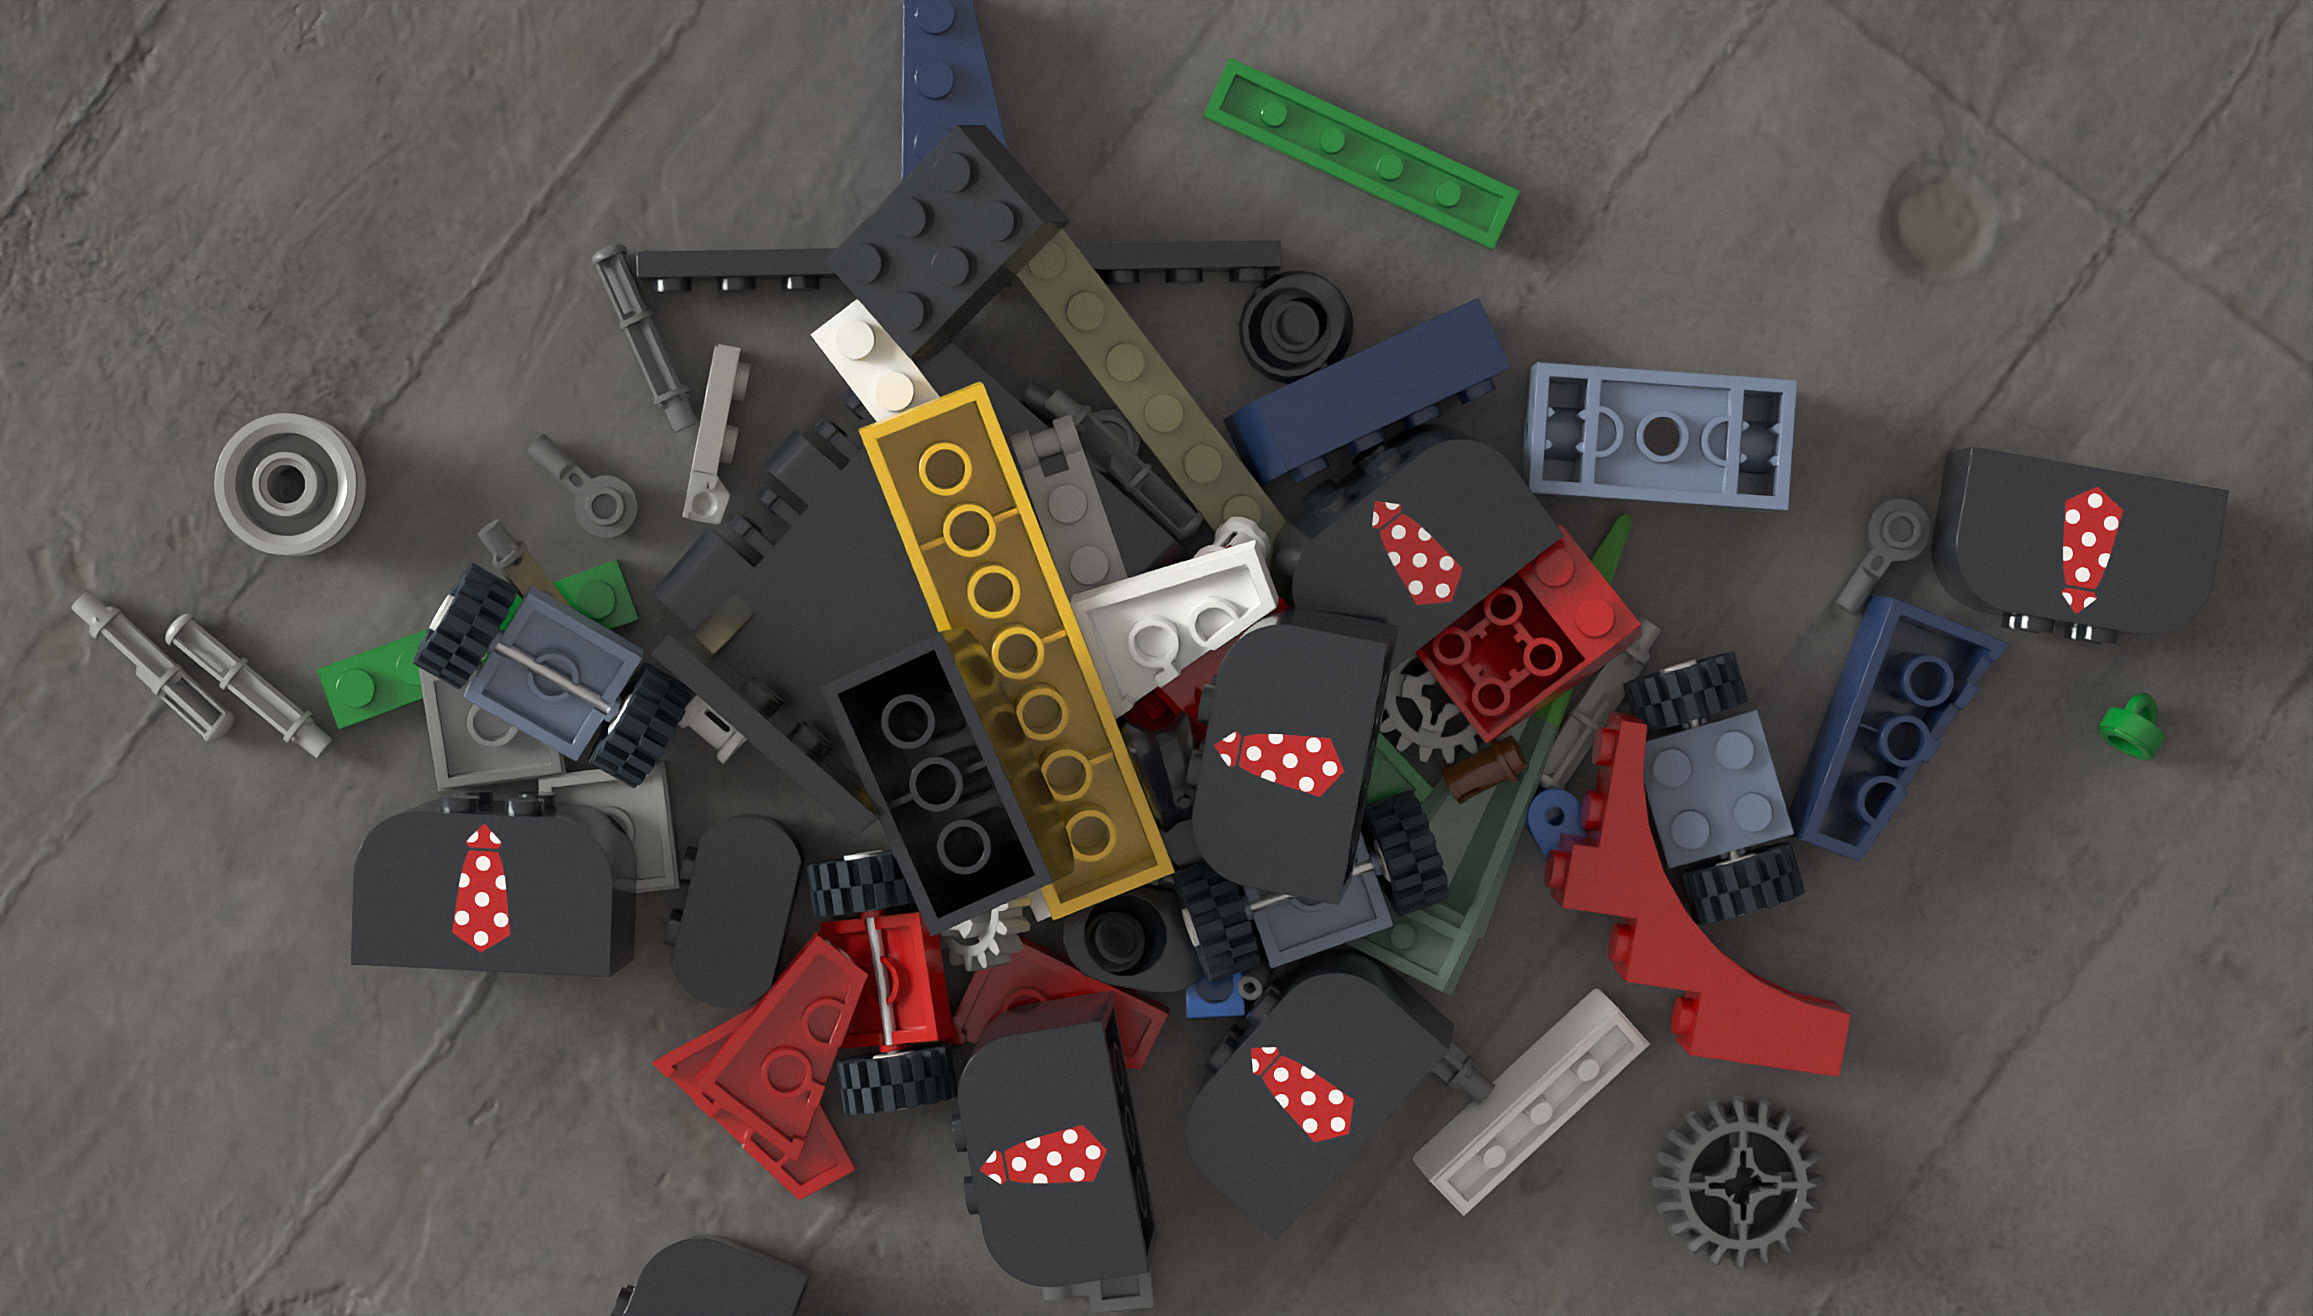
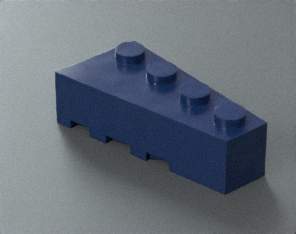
(943, 77)
(1367, 393)
(1885, 720)

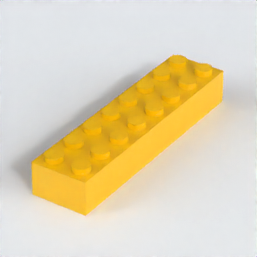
(993, 574)

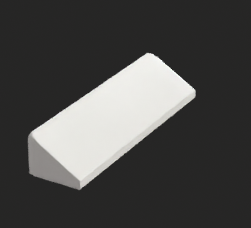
(1530, 1101)

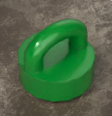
(2133, 733)

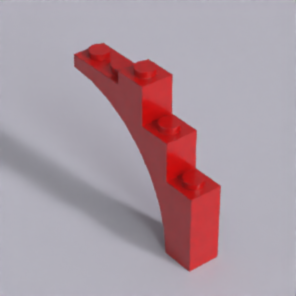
(1619, 873)

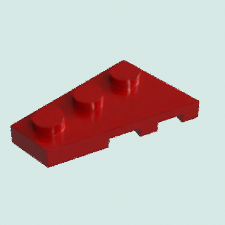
(1043, 976)
(786, 1046)
(823, 1153)

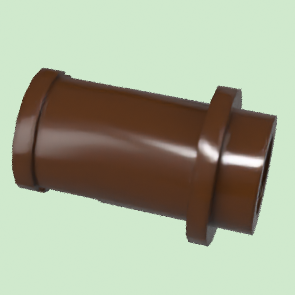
(1485, 769)

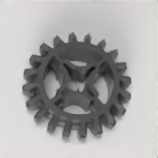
(1740, 1213)

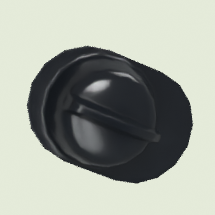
(1134, 942)

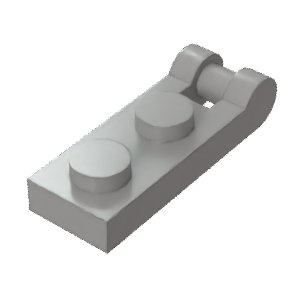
(1069, 509)

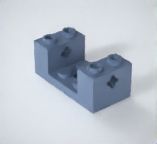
(1591, 421)

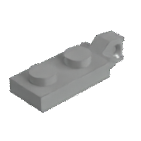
(716, 440)

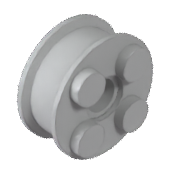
(249, 475)

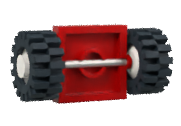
(903, 990)

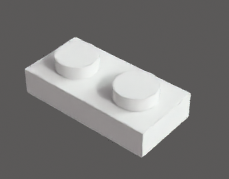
(873, 363)

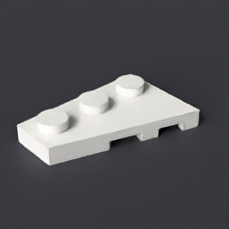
(1169, 617)

